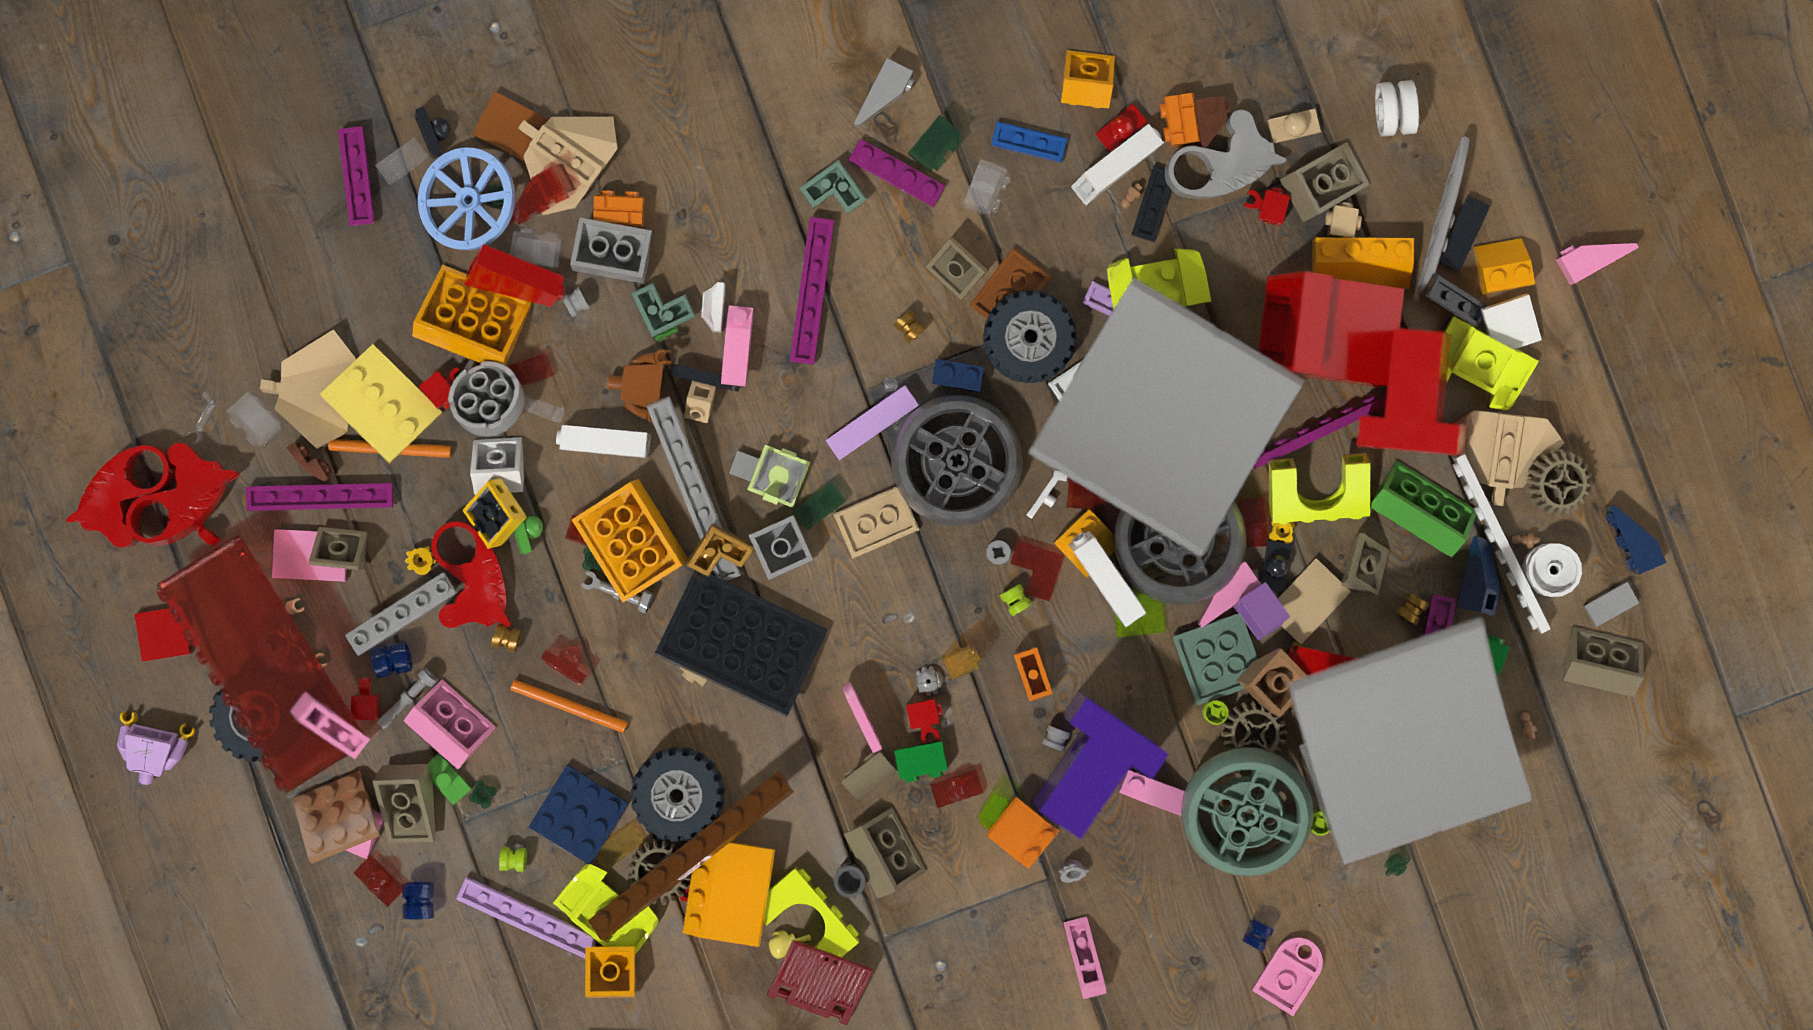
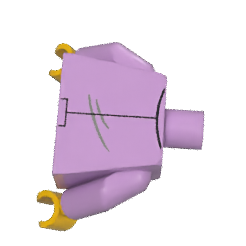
(150, 749)

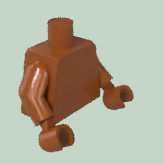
(641, 382)

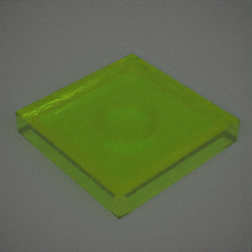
(1149, 623)

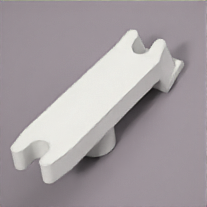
(1045, 496)

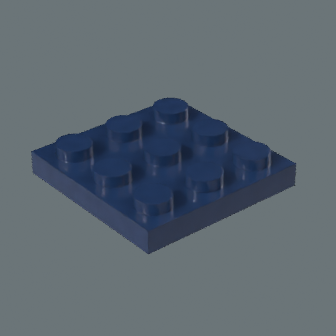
(578, 814)

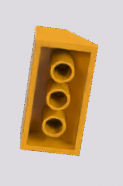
(1365, 260)

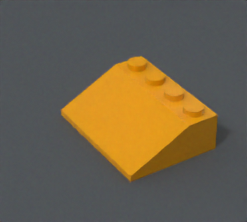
(470, 319)
(630, 540)
(730, 895)

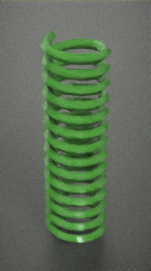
(669, 332)

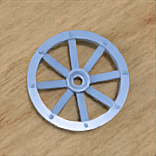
(462, 199)

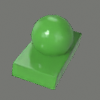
(528, 529)

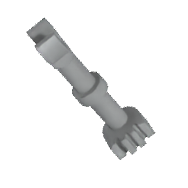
(643, 601)
(426, 678)

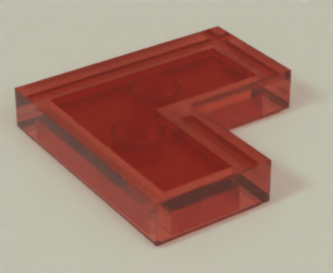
(1044, 565)

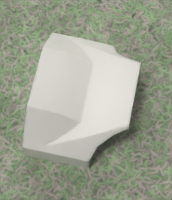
(714, 307)

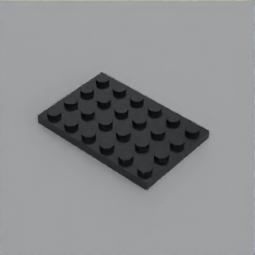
(741, 642)

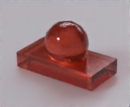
(566, 664)
(956, 788)
(379, 881)

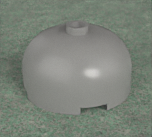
(486, 399)

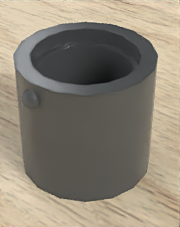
(850, 880)

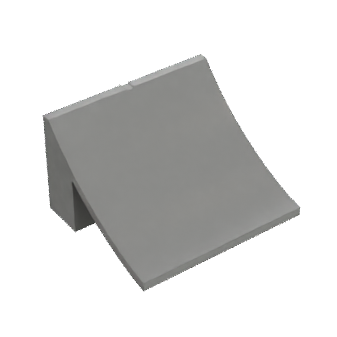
(1166, 416)
(1408, 742)

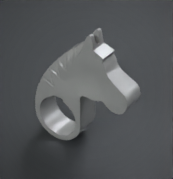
(1245, 160)

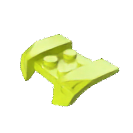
(1177, 279)
(1488, 363)
(588, 895)

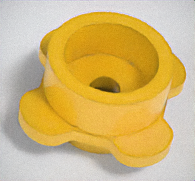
(1286, 536)

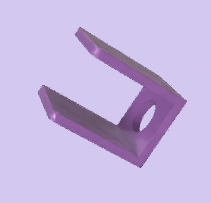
(1261, 611)

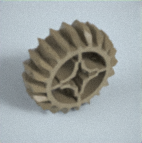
(1560, 501)
(1263, 725)
(641, 861)

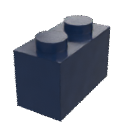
(957, 375)

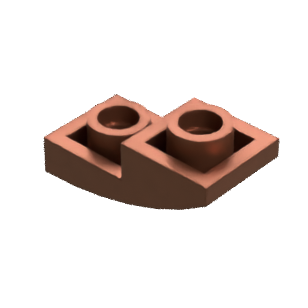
(316, 467)

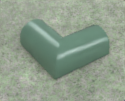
(834, 182)
(661, 316)

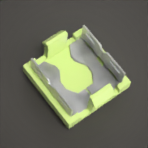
(778, 476)

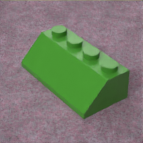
(1424, 509)

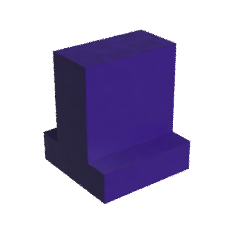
(1093, 765)

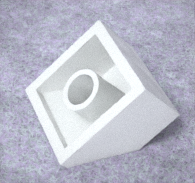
(497, 460)

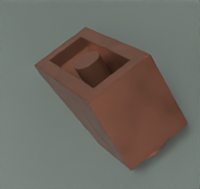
(1211, 116)

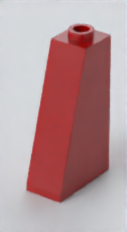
(514, 277)
(1315, 661)

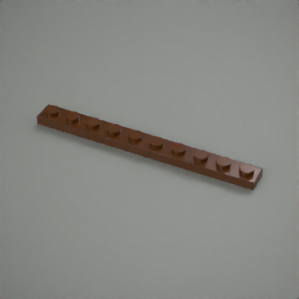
(691, 856)

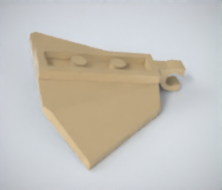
(578, 143)
(302, 381)
(1505, 447)

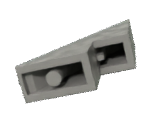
(401, 614)

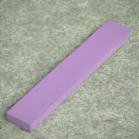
(525, 917)

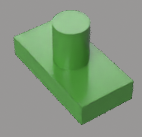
(448, 779)

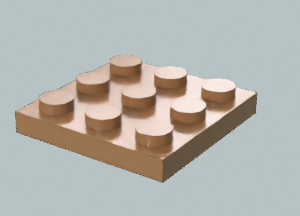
(335, 817)

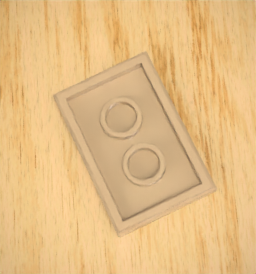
(875, 522)
(1311, 600)

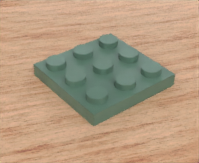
(1215, 657)

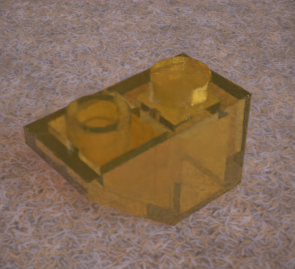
(961, 661)

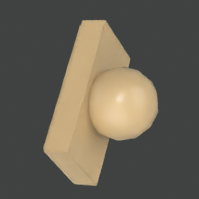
(1294, 126)

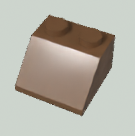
(1269, 679)

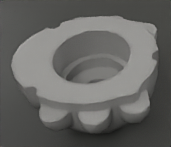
(935, 677)
(1072, 871)

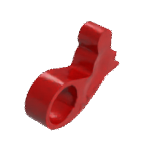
(106, 496)
(190, 503)
(484, 582)

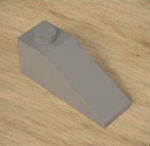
(887, 88)

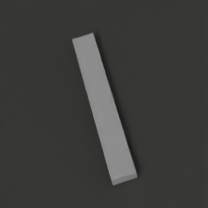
(688, 476)

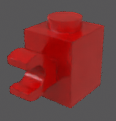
(1271, 206)
(438, 388)
(365, 705)
(923, 715)

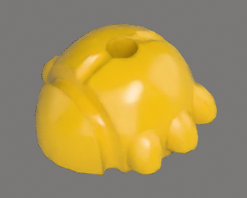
(420, 567)

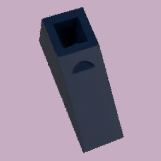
(1639, 546)
(1480, 582)

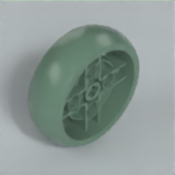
(1290, 829)

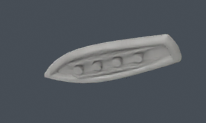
(1444, 218)

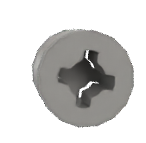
(575, 302)
(998, 552)
(1056, 738)

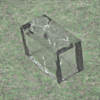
(985, 188)
(538, 249)
(255, 420)

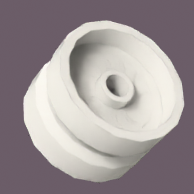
(1396, 108)
(1564, 563)

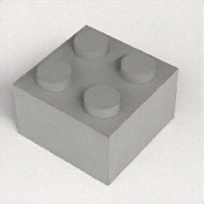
(781, 547)

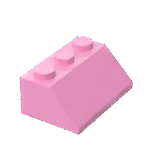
(449, 724)

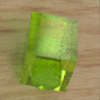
(992, 810)

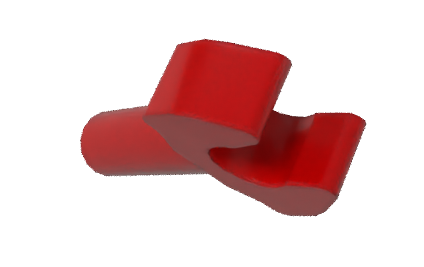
(208, 535)

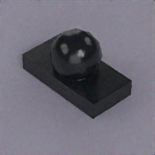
(432, 131)
(1276, 565)

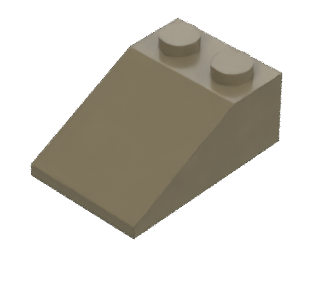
(1324, 182)
(406, 802)

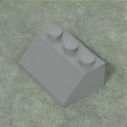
(611, 250)

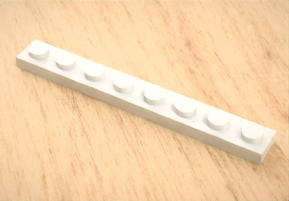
(1495, 534)

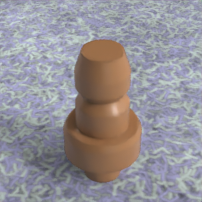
(1132, 194)
(1527, 540)
(1528, 726)

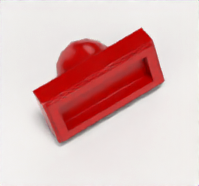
(1121, 128)

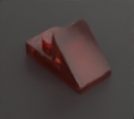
(532, 370)
(1255, 521)

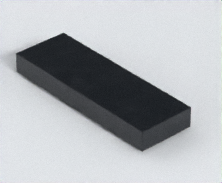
(1152, 206)
(1463, 233)
(1454, 300)

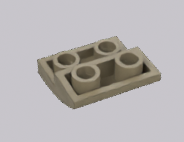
(869, 776)

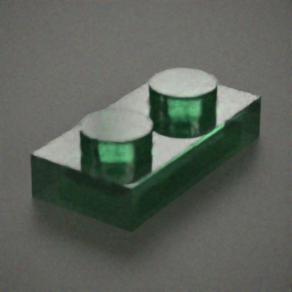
(819, 506)

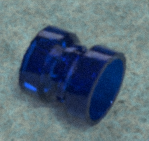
(1261, 930)

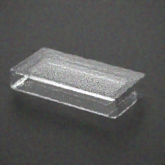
(402, 161)

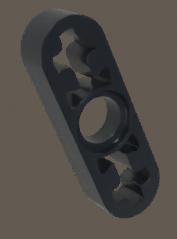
(701, 376)

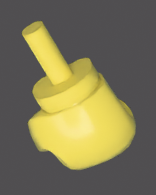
(781, 941)

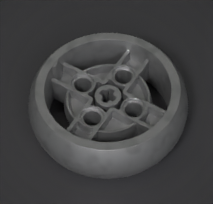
(963, 483)
(1200, 585)

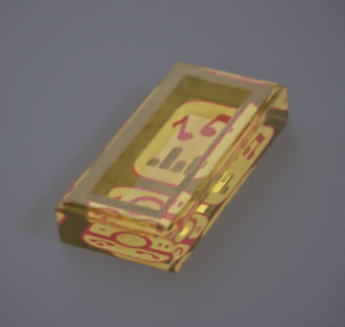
(619, 846)

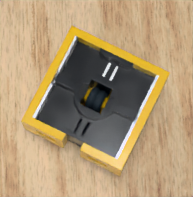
(494, 513)

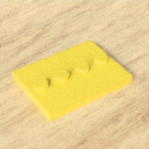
(380, 403)

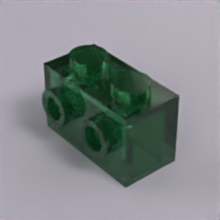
(935, 144)

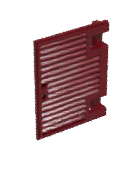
(820, 982)

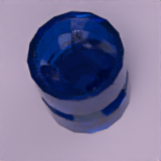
(391, 659)
(418, 900)

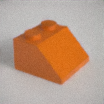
(1022, 832)

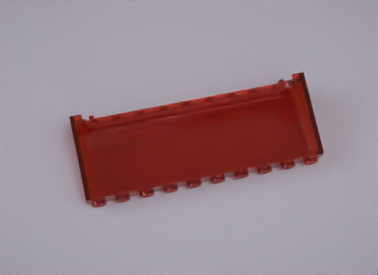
(255, 659)

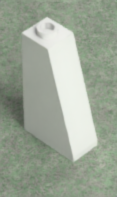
(1117, 164)
(604, 441)
(1107, 578)

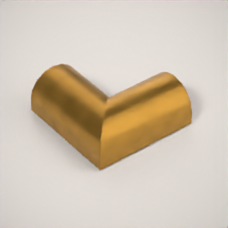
(718, 544)

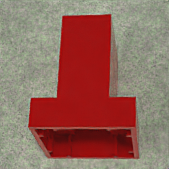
(1330, 327)
(1415, 398)

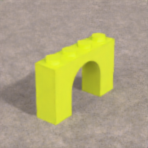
(1349, 500)
(796, 889)

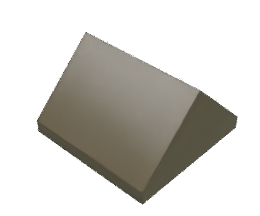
(956, 268)
(339, 548)
(1365, 565)

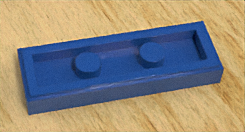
(1029, 142)

